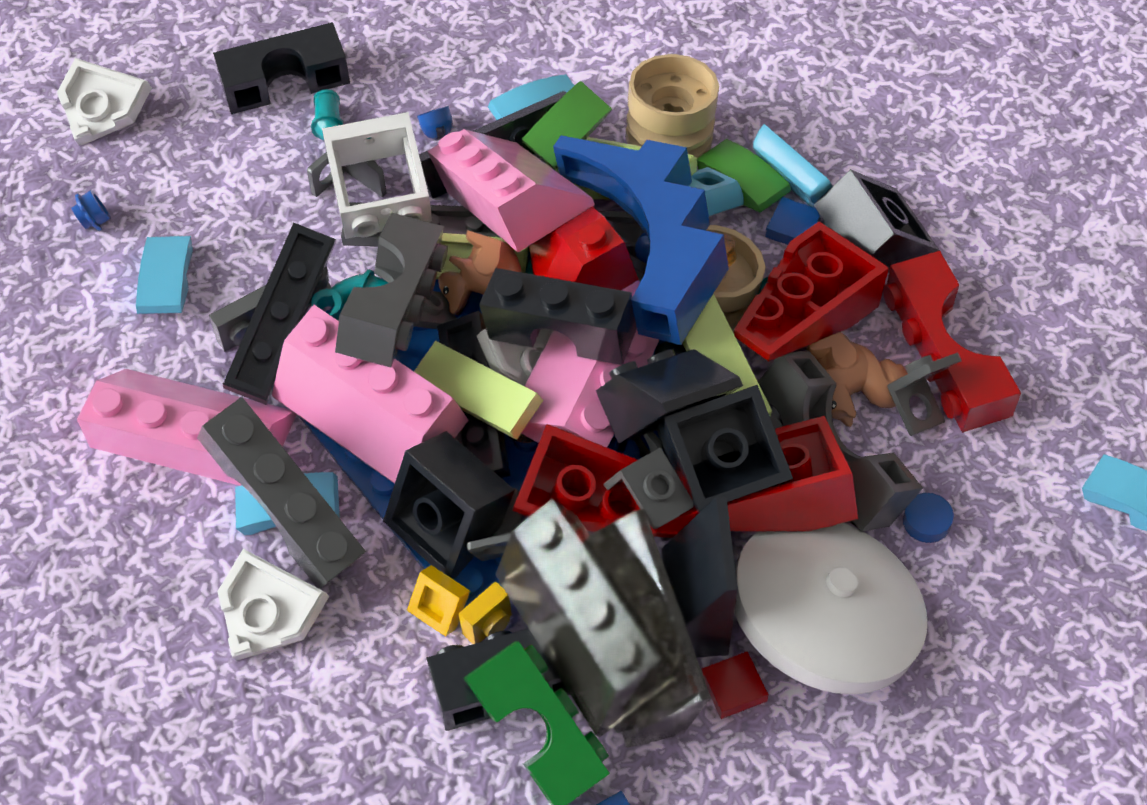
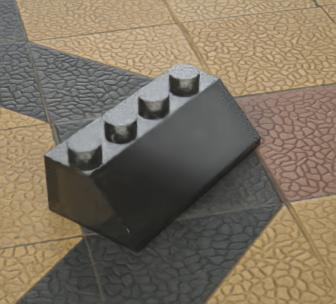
(638, 564)
(583, 617)

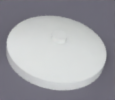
(830, 607)

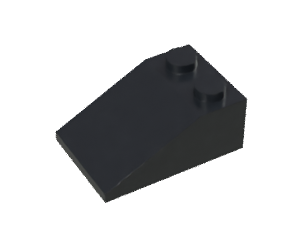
(704, 578)

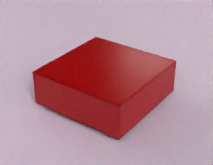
(734, 685)

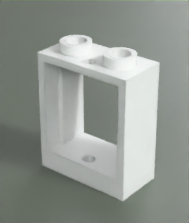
(390, 137)

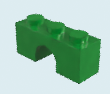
(568, 760)

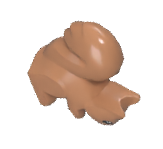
(476, 269)
(855, 370)

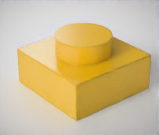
(438, 600)
(486, 614)

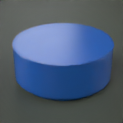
(928, 518)

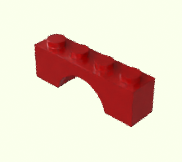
(980, 385)

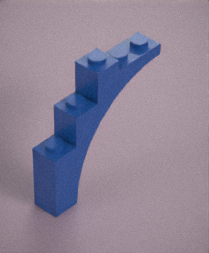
(655, 190)

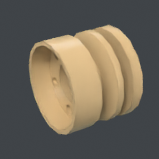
(672, 103)

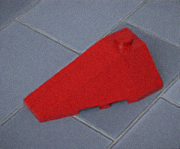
(585, 253)
(812, 294)
(574, 476)
(814, 498)

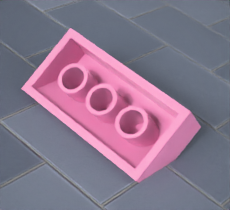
(506, 186)
(571, 383)
(360, 403)
(161, 421)

